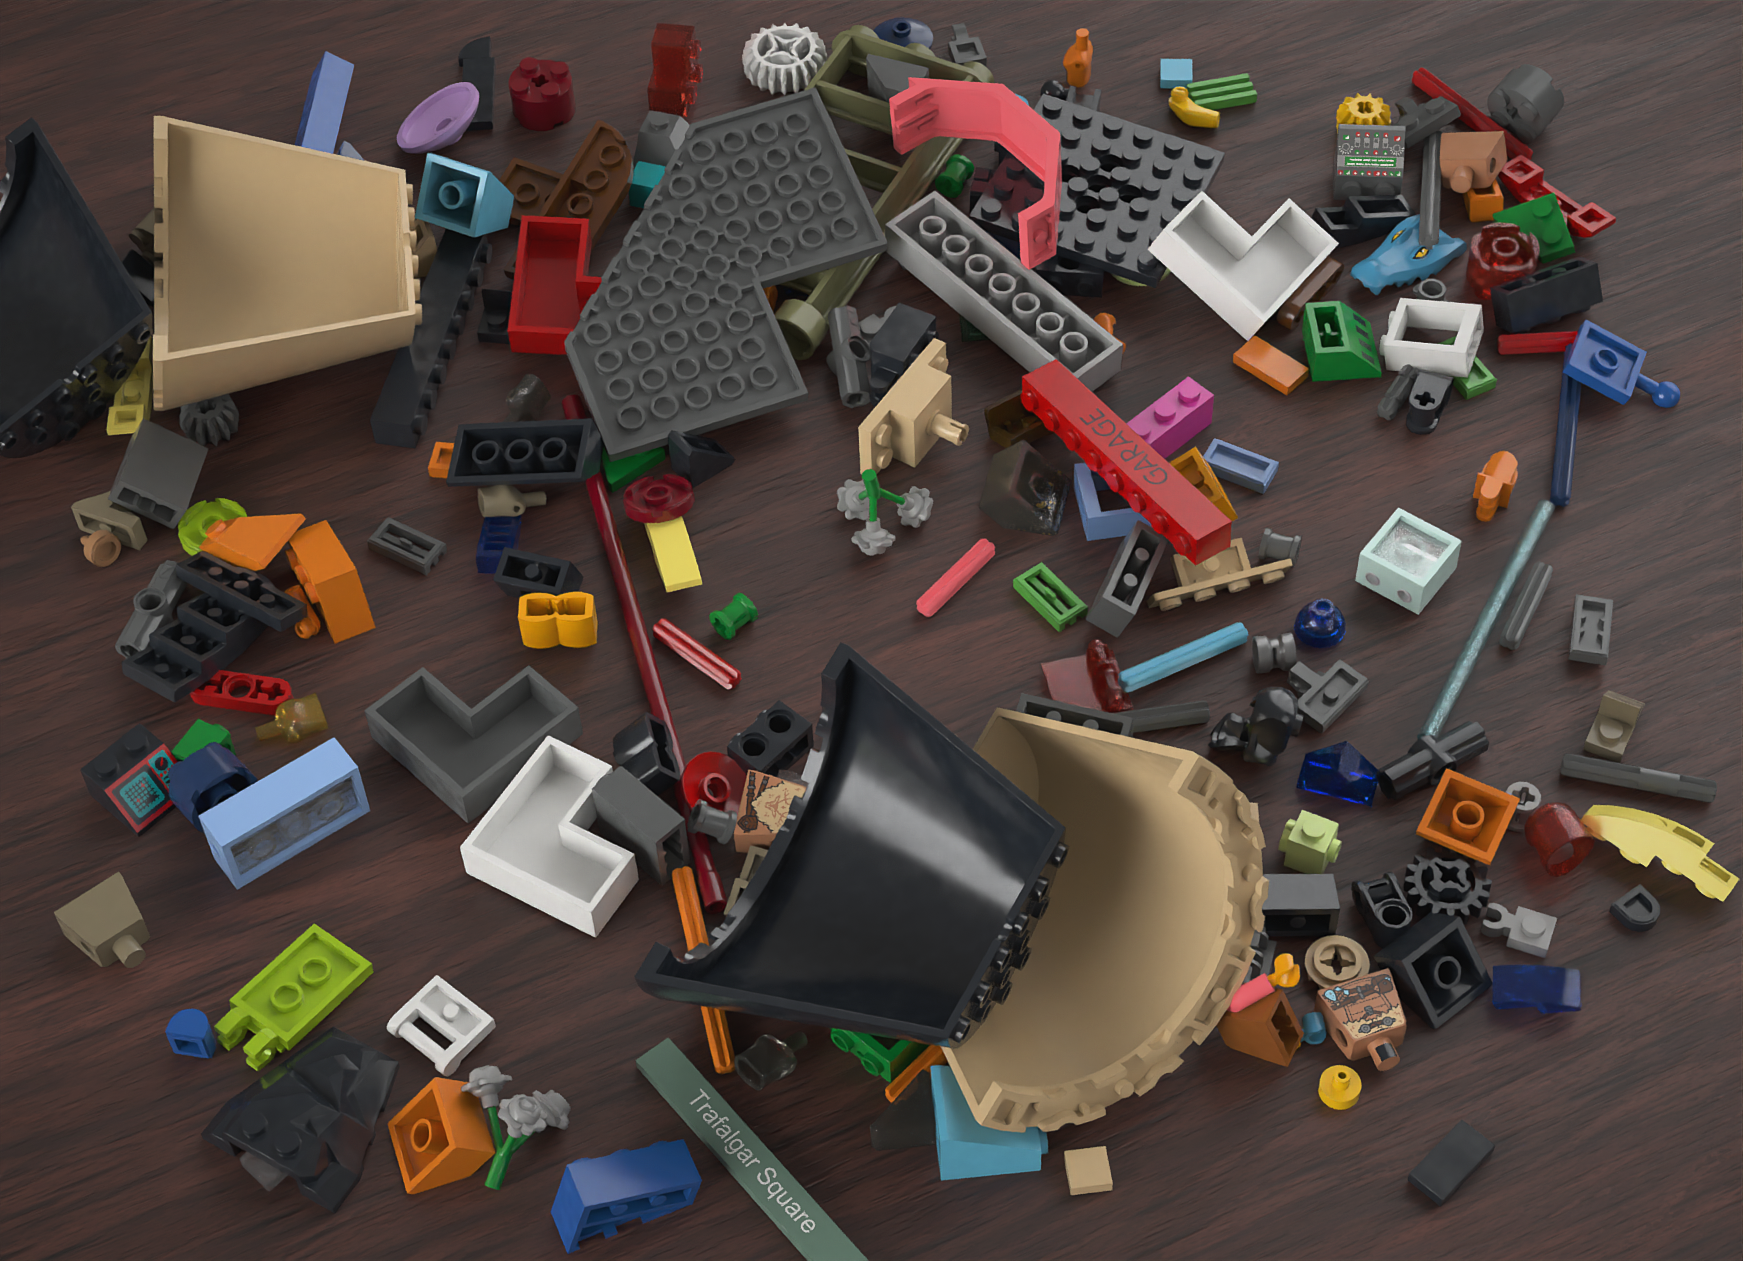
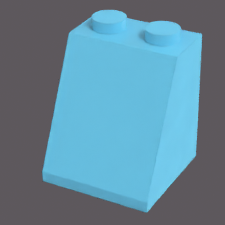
(462, 197)
(975, 1150)

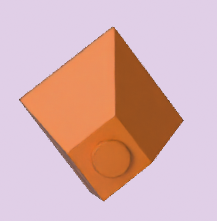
(250, 540)
(1467, 816)

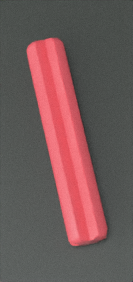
(955, 577)

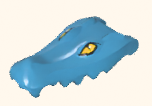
(1403, 259)

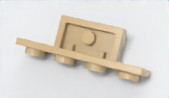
(1224, 570)

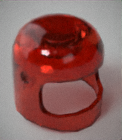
(1553, 827)

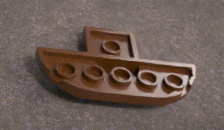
(588, 188)

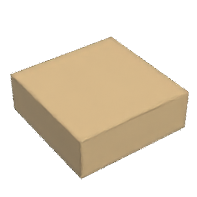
(1088, 1170)

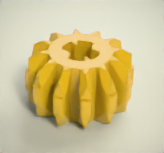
(1363, 111)

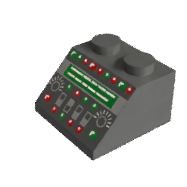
(1368, 160)

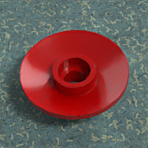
(718, 774)

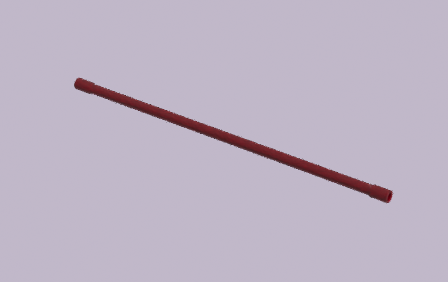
(708, 877)

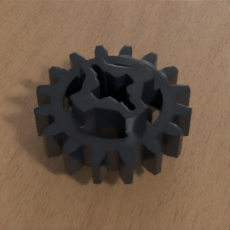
(1447, 884)

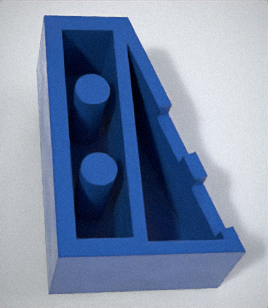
(622, 1187)

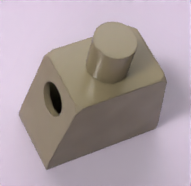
(106, 924)

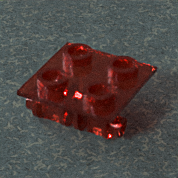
(1088, 680)

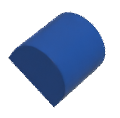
(191, 1034)

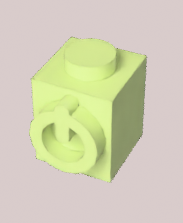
(1310, 843)

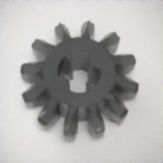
(210, 420)

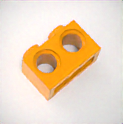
(1201, 476)

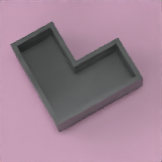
(465, 751)

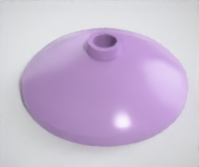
(439, 119)

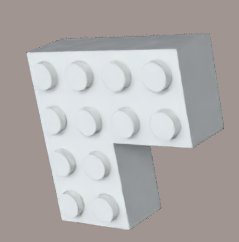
(1241, 273)
(540, 846)

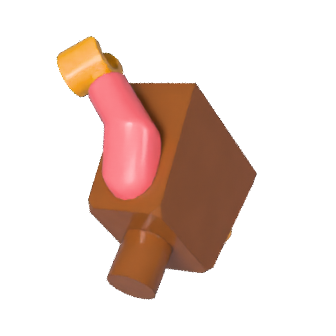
(1263, 1020)

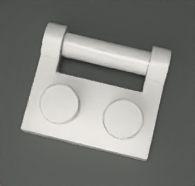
(447, 1013)

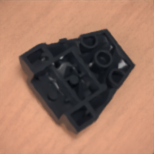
(312, 1115)

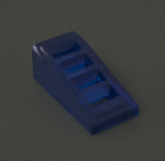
(487, 560)

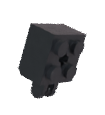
(898, 346)

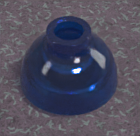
(1320, 624)

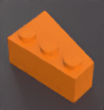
(330, 580)

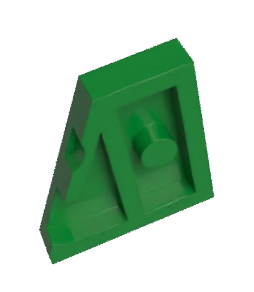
(1545, 222)

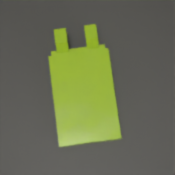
(292, 995)

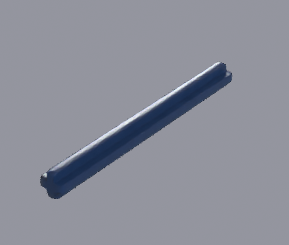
(1565, 438)

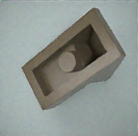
(103, 514)
(1613, 726)

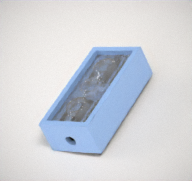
(285, 813)

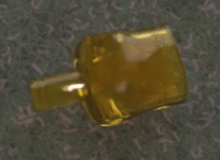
(295, 720)

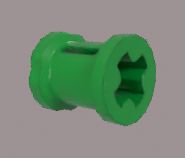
(952, 179)
(733, 616)

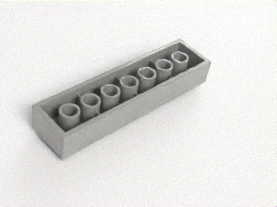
(999, 292)

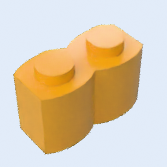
(557, 620)

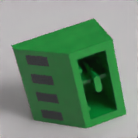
(1338, 343)

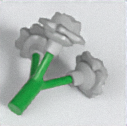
(860, 502)
(521, 1113)

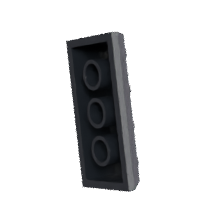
(525, 452)

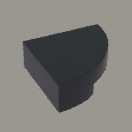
(476, 49)

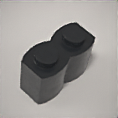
(647, 753)

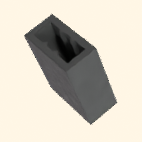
(158, 473)
(641, 824)

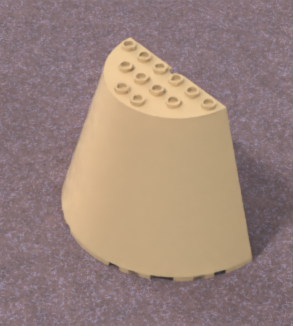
(272, 261)
(1138, 929)

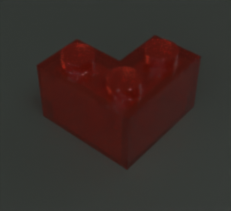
(675, 69)

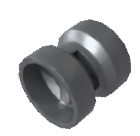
(1273, 653)

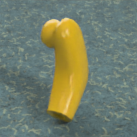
(1190, 112)

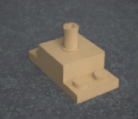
(912, 414)

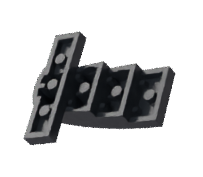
(211, 627)

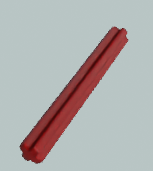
(1469, 113)

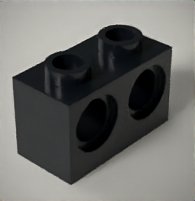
(773, 749)

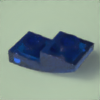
(1537, 986)

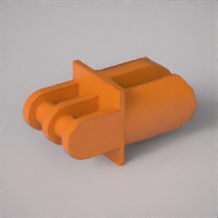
(1495, 484)

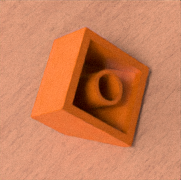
(440, 1136)

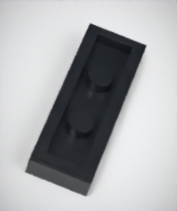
(482, 75)

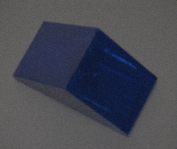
(1339, 773)

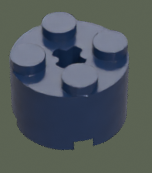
(206, 781)

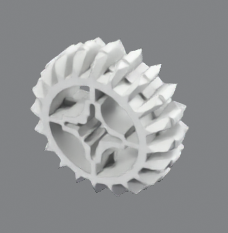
(783, 58)

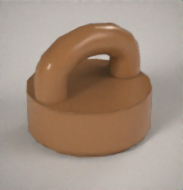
(101, 548)

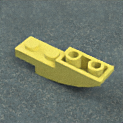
(1648, 835)

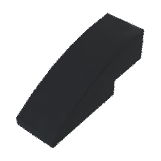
(1363, 218)

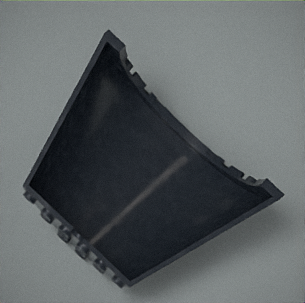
(65, 304)
(888, 888)

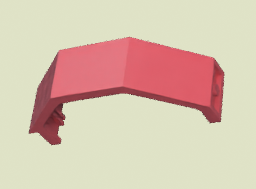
(992, 114)

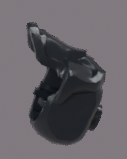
(1265, 732)

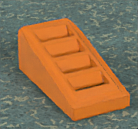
(1483, 202)

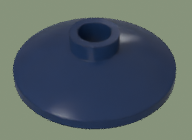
(905, 31)

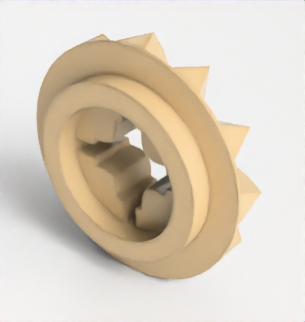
(1349, 953)

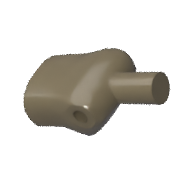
(507, 500)

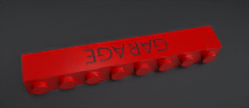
(1126, 462)

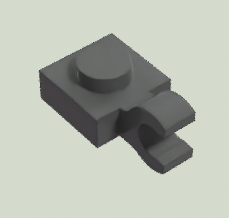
(964, 48)

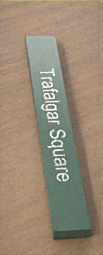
(745, 1156)

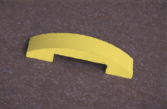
(134, 397)

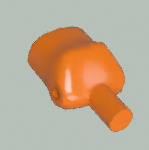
(1078, 59)

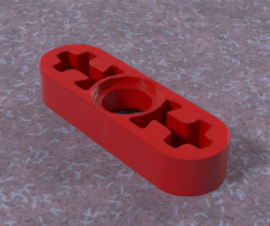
(252, 702)

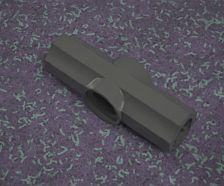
(849, 356)
(152, 609)

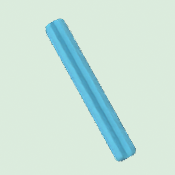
(1182, 657)

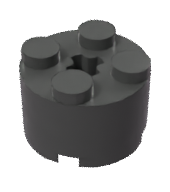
(1525, 102)

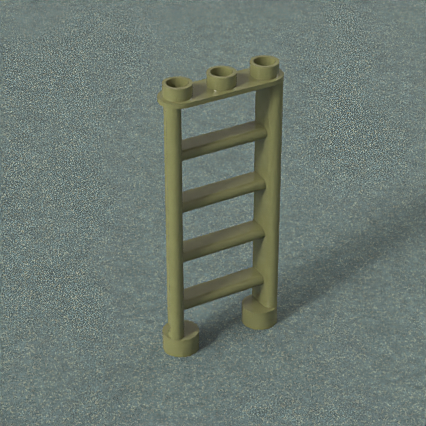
(807, 322)

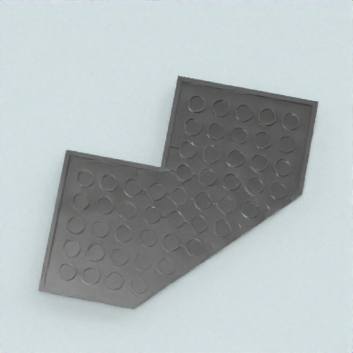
(682, 309)

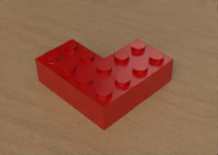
(550, 283)

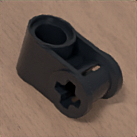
(1427, 401)
(1381, 905)

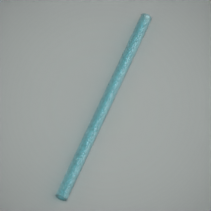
(1487, 620)

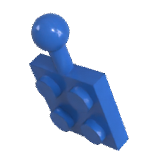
(1614, 367)

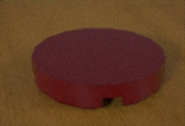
(658, 499)

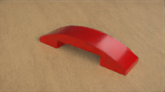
(1526, 183)

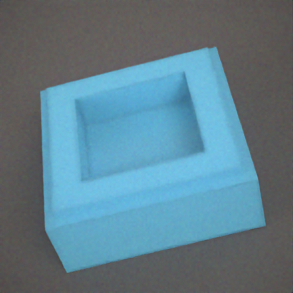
(1175, 73)

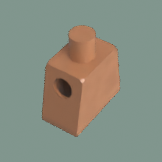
(1471, 159)

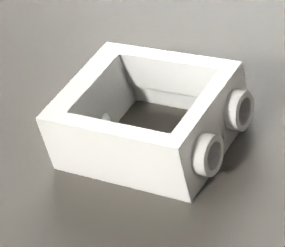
(1437, 358)

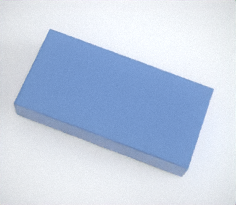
(1240, 465)

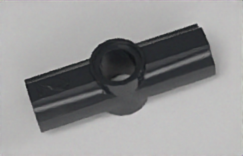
(1430, 758)

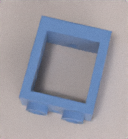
(1097, 523)

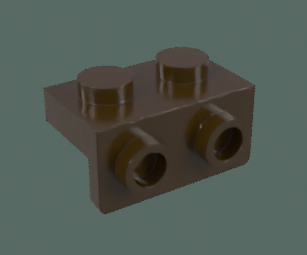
(1011, 422)

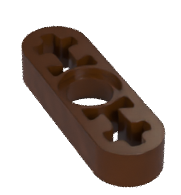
(1312, 290)

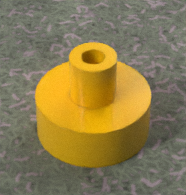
(1339, 1087)

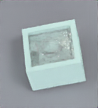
(1408, 560)

